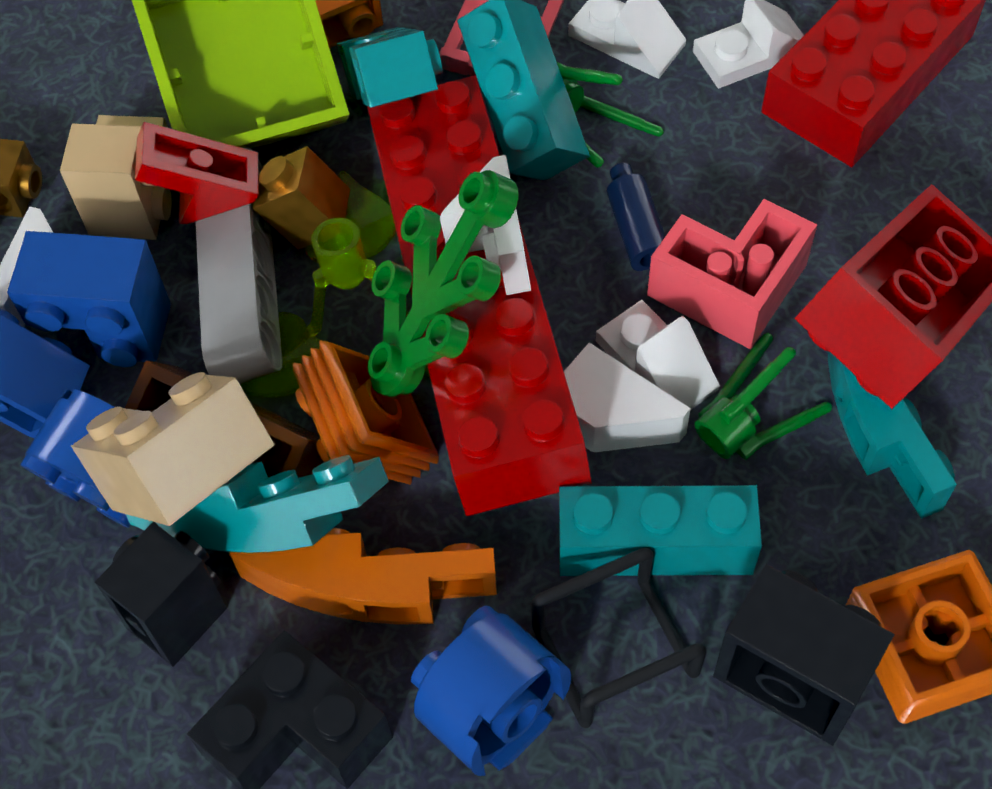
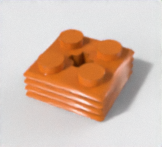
(358, 419)
(951, 599)

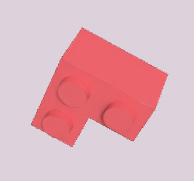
(730, 281)

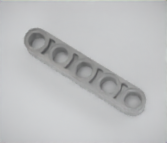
(238, 294)

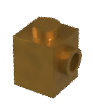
(299, 195)

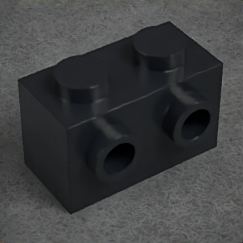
(163, 591)

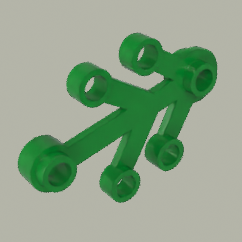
(401, 358)

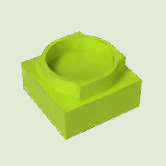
(242, 68)

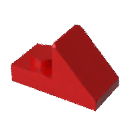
(204, 171)

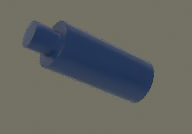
(635, 215)

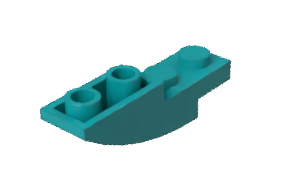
(893, 440)
(277, 511)

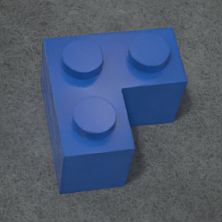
(95, 287)
(33, 375)

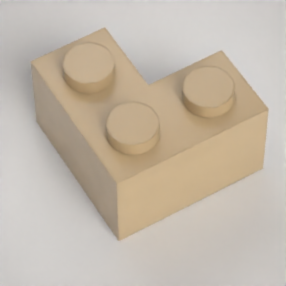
(102, 181)
(176, 455)

